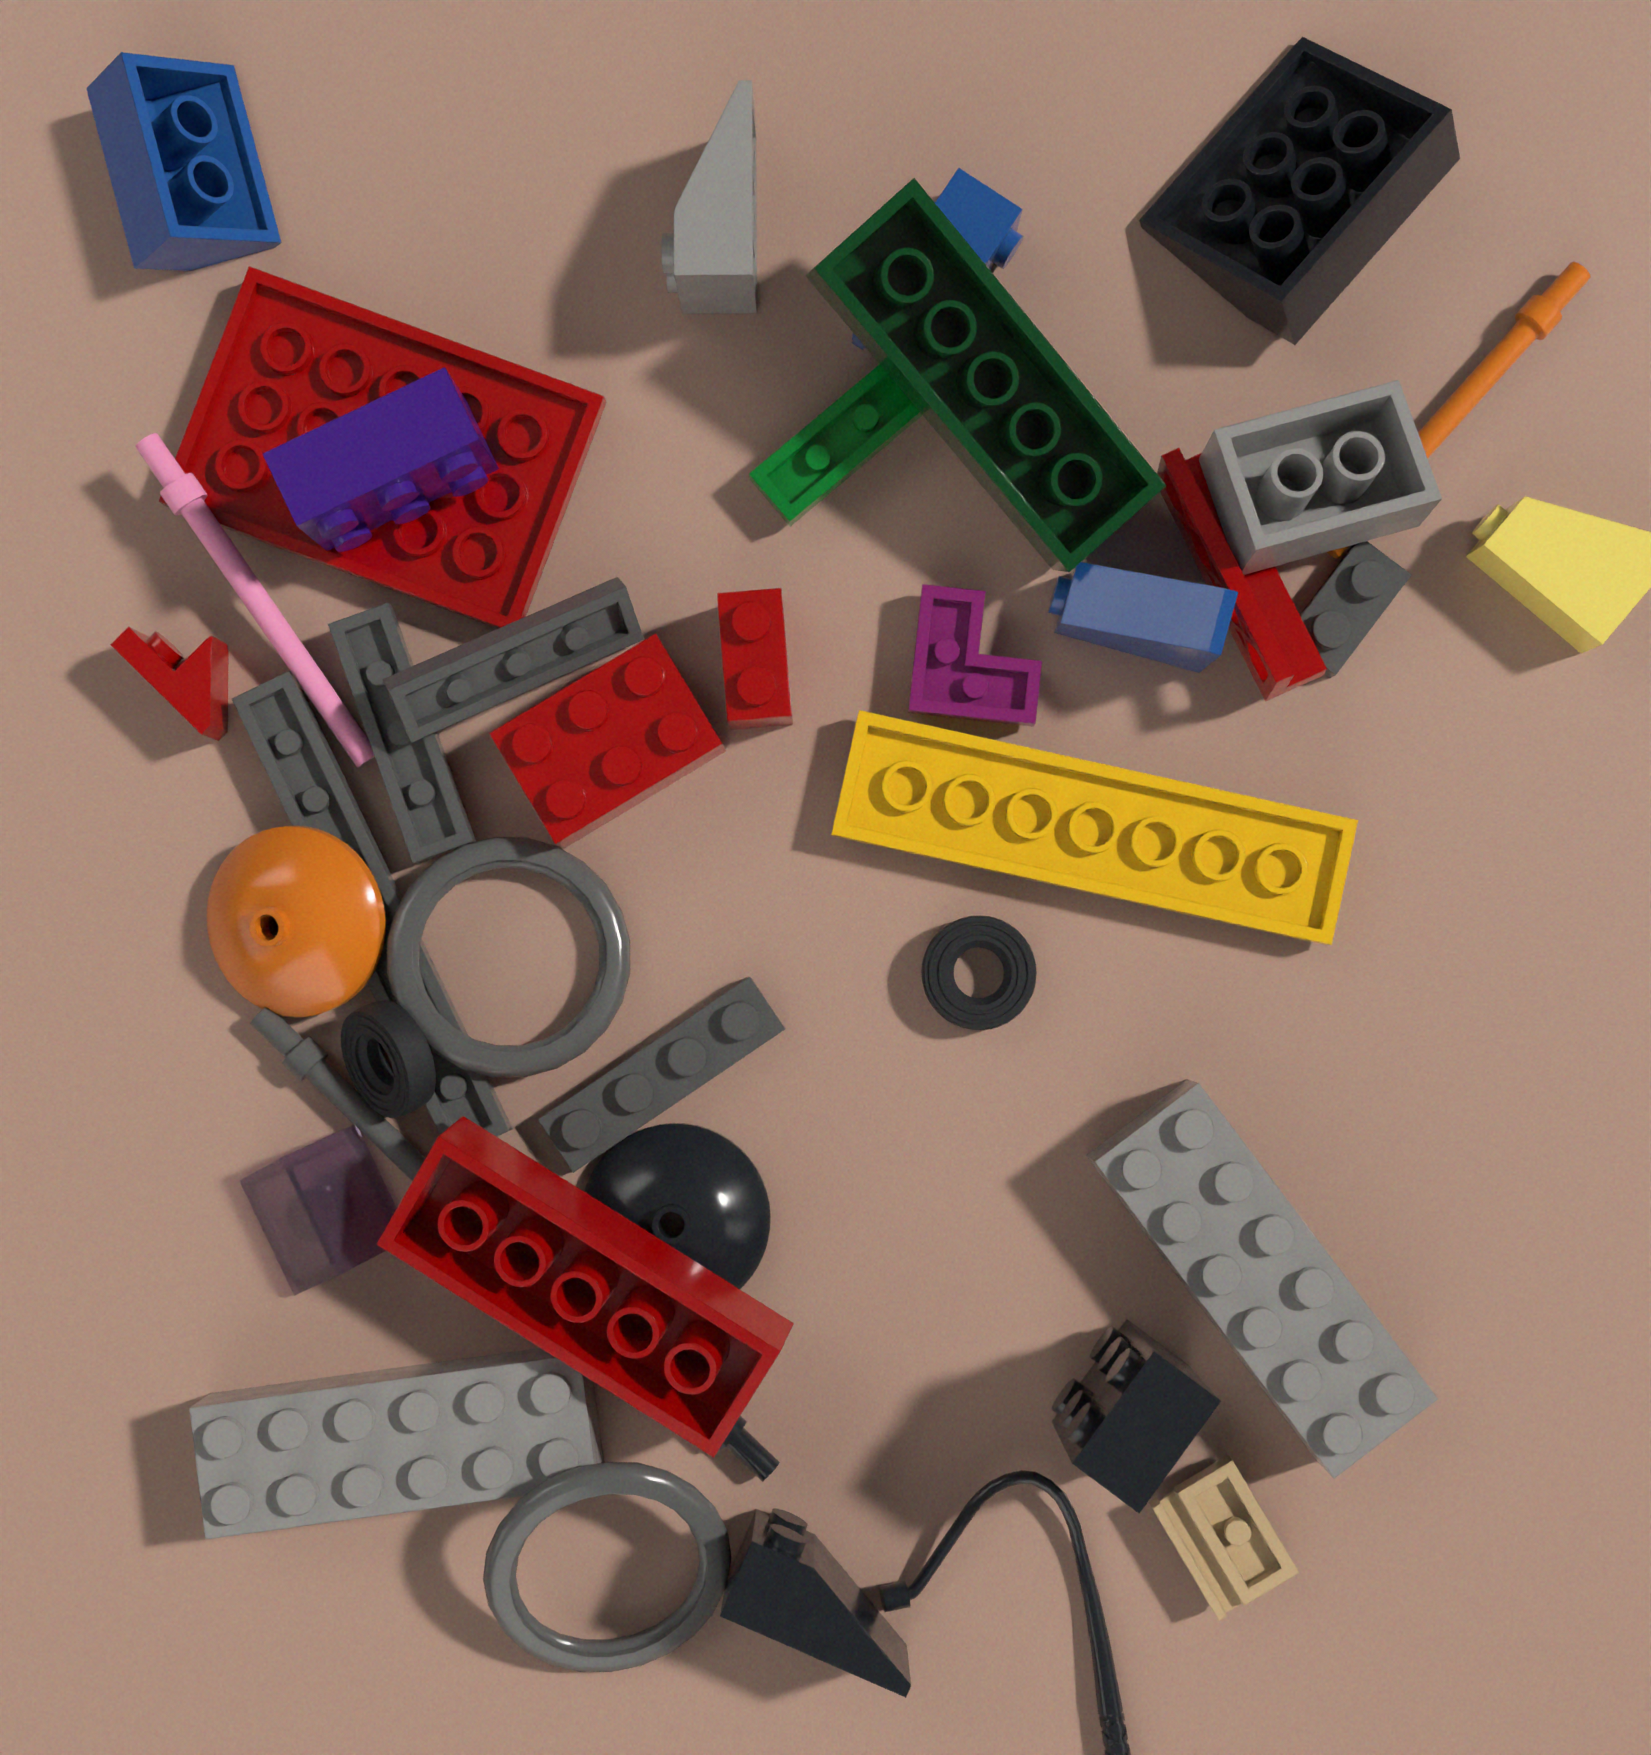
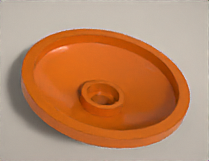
(324, 913)

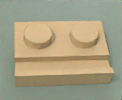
(1224, 1537)

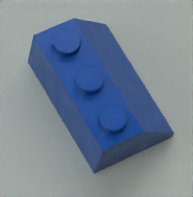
(181, 162)

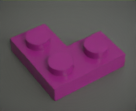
(953, 676)

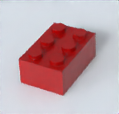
(607, 742)

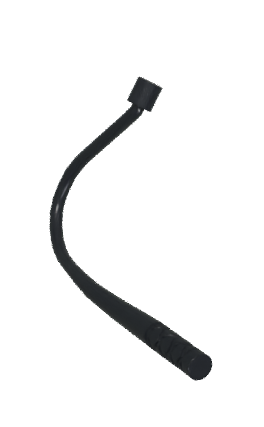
(1109, 1704)

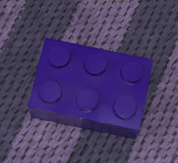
(382, 462)

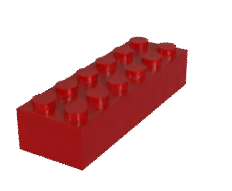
(585, 1284)

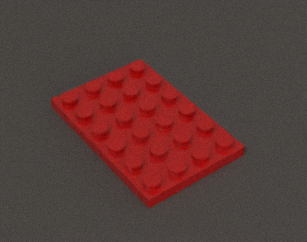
(310, 358)

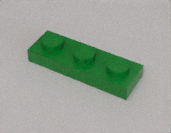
(834, 445)

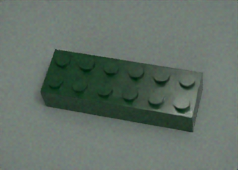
(985, 378)

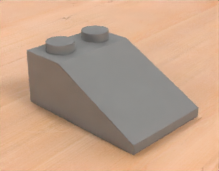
(715, 221)

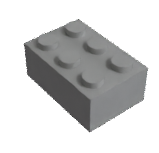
(1319, 477)

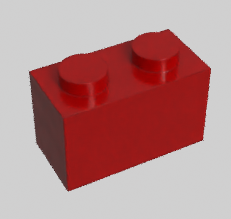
(755, 658)

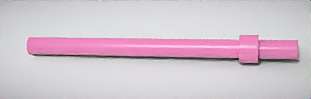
(187, 497)

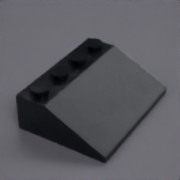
(1304, 186)

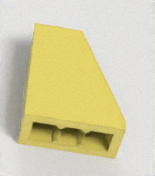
(1565, 566)

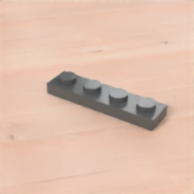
(513, 659)
(413, 772)
(661, 1074)

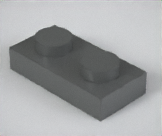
(1351, 602)

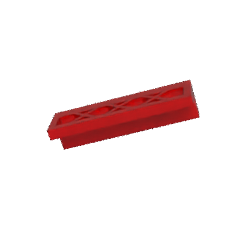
(1264, 615)

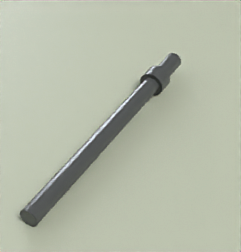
(308, 1061)

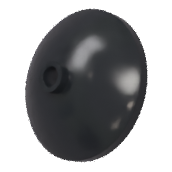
(703, 1181)

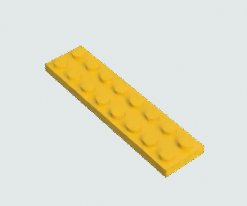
(1094, 828)

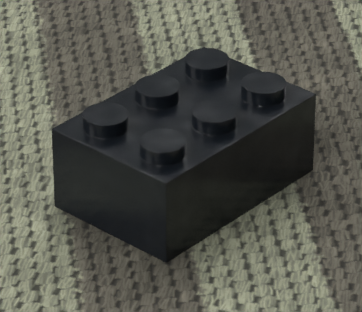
(1131, 1414)

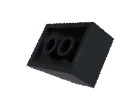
(803, 1598)

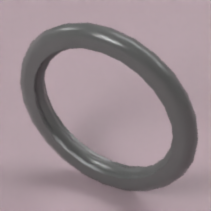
(483, 856)
(595, 1481)

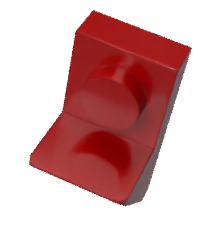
(194, 688)

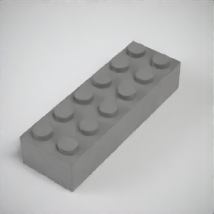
(1262, 1277)
(390, 1441)

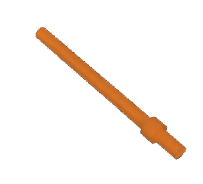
(1534, 322)

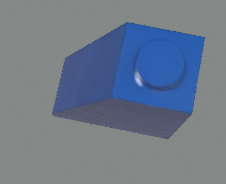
(1144, 614)

